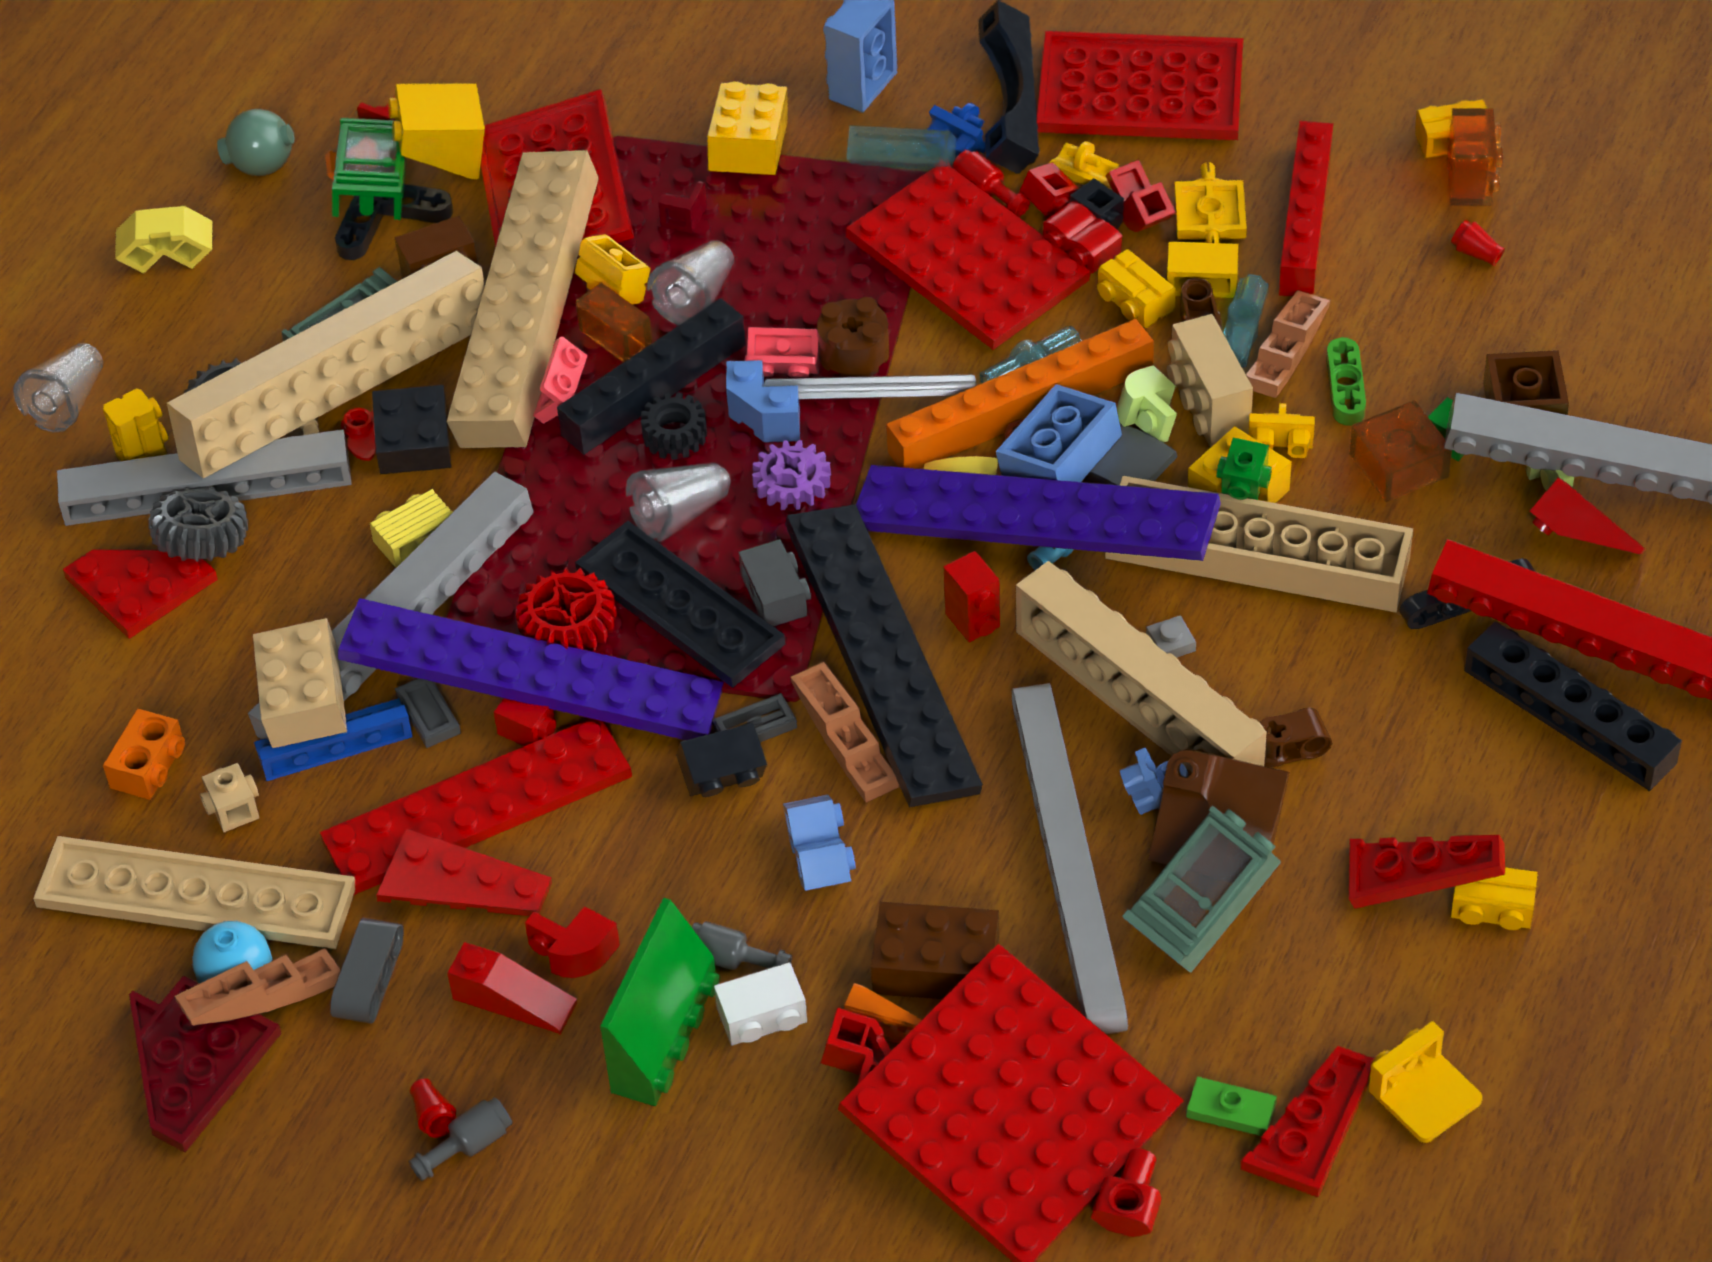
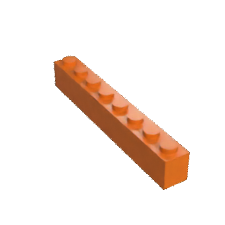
(991, 406)

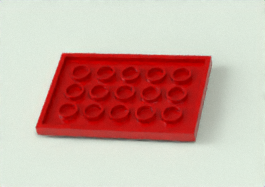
(1140, 85)
(562, 126)
(968, 255)

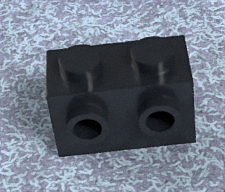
(721, 760)

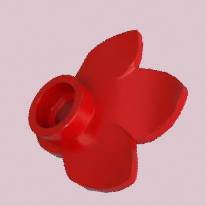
(360, 431)

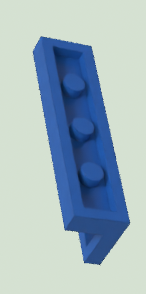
(365, 731)

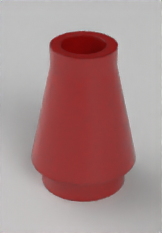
(1476, 242)
(431, 1108)

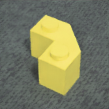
(160, 232)

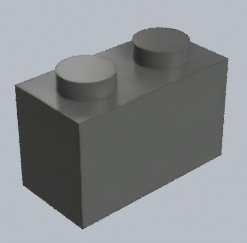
(774, 583)

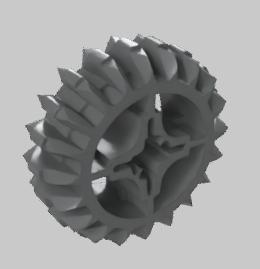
(198, 524)

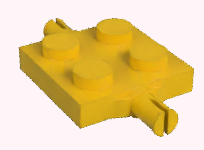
(1210, 208)

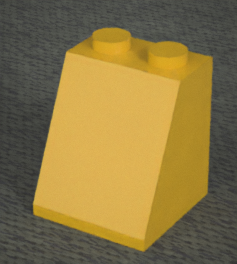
(439, 125)

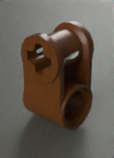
(1198, 300)
(1297, 737)

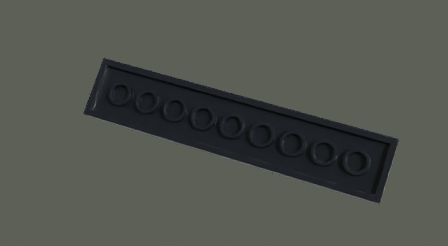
(883, 656)

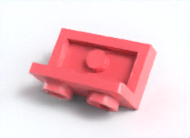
(784, 350)
(559, 378)

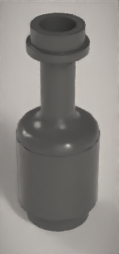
(731, 947)
(468, 1134)

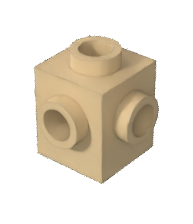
(230, 797)

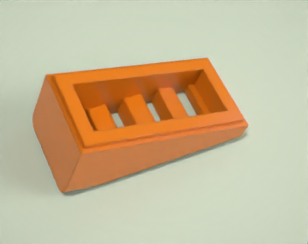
(893, 1019)

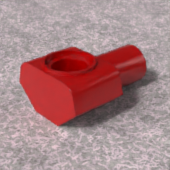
(1130, 1191)

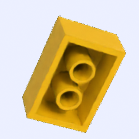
(747, 128)

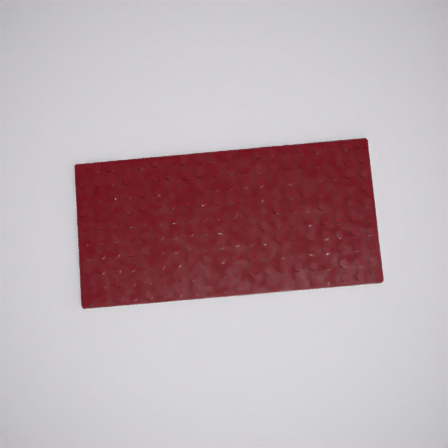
(786, 267)

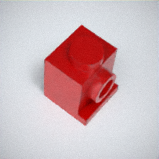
(1048, 188)

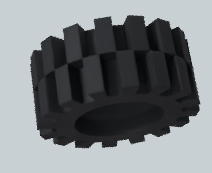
(675, 440)

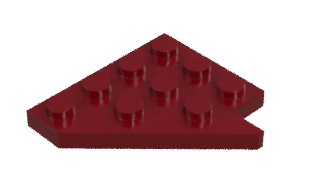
(192, 1067)

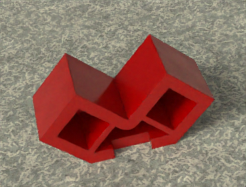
(855, 1044)

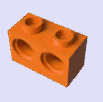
(144, 754)

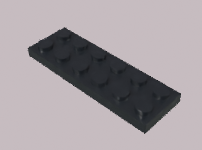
(682, 604)

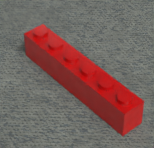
(1306, 208)

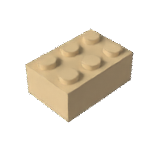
(1209, 378)
(299, 683)

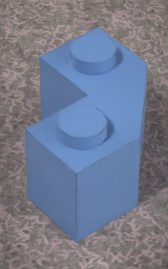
(768, 410)
(816, 842)

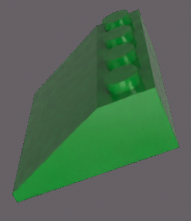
(657, 1007)

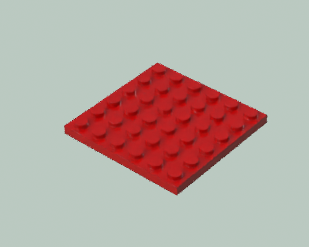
(1010, 1106)

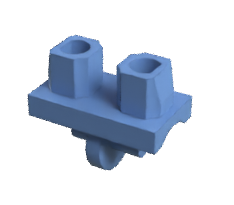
(1145, 781)

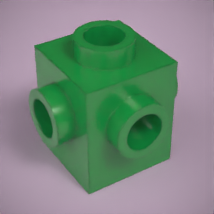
(1244, 469)

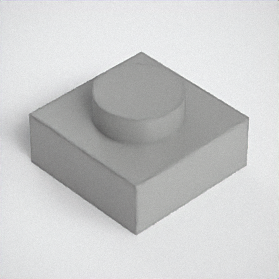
(1172, 636)

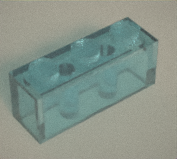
(900, 147)

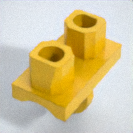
(1082, 164)
(1284, 431)

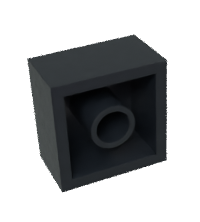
(411, 429)

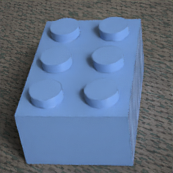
(860, 51)
(1061, 437)

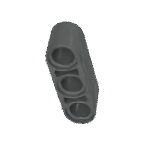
(367, 970)

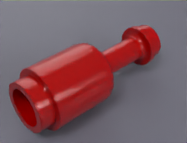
(990, 180)

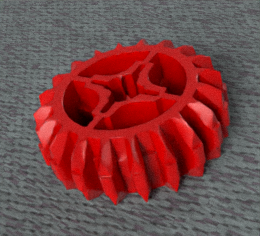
(567, 610)

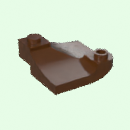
(1217, 781)

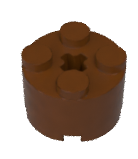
(853, 337)

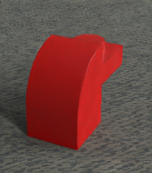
(1143, 203)
(575, 949)

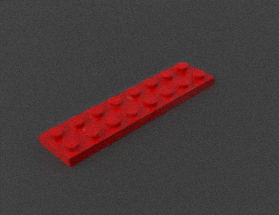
(481, 800)

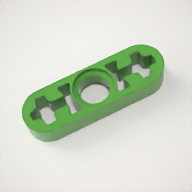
(1341, 392)

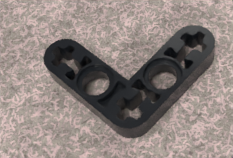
(427, 206)

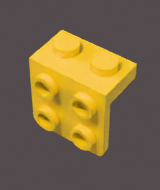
(1422, 1084)

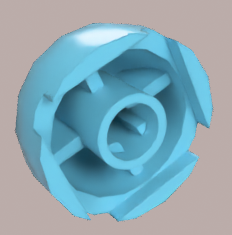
(228, 946)

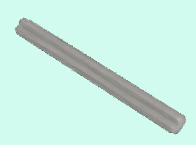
(877, 386)

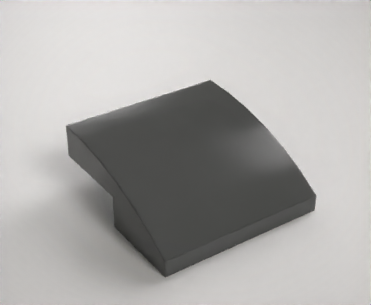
(1134, 456)

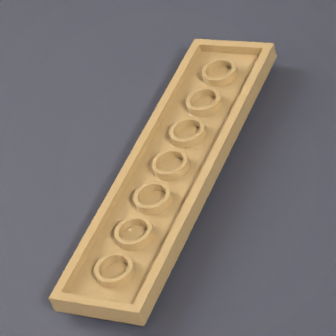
(194, 891)

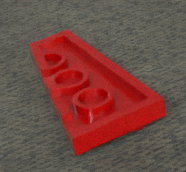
(1407, 869)
(451, 875)
(1314, 1125)

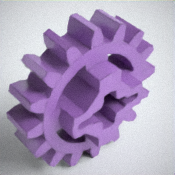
(789, 473)

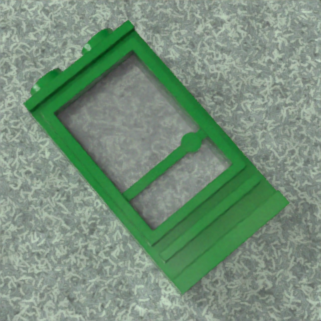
(368, 165)

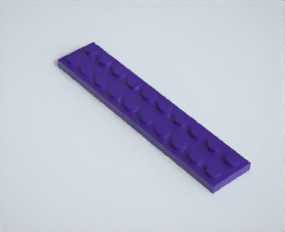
(1038, 512)
(530, 670)

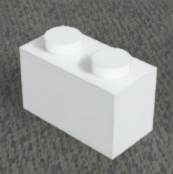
(761, 1004)

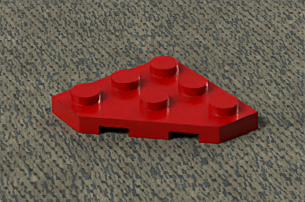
(137, 585)

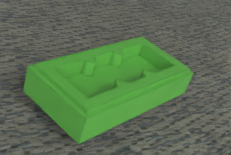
(1231, 1106)

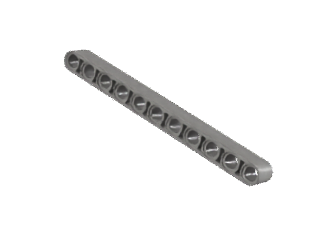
(1069, 859)

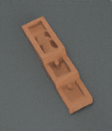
(1287, 343)
(844, 731)
(251, 992)

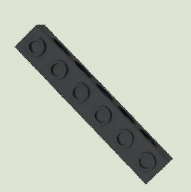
(1573, 705)

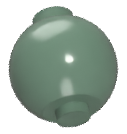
(256, 142)

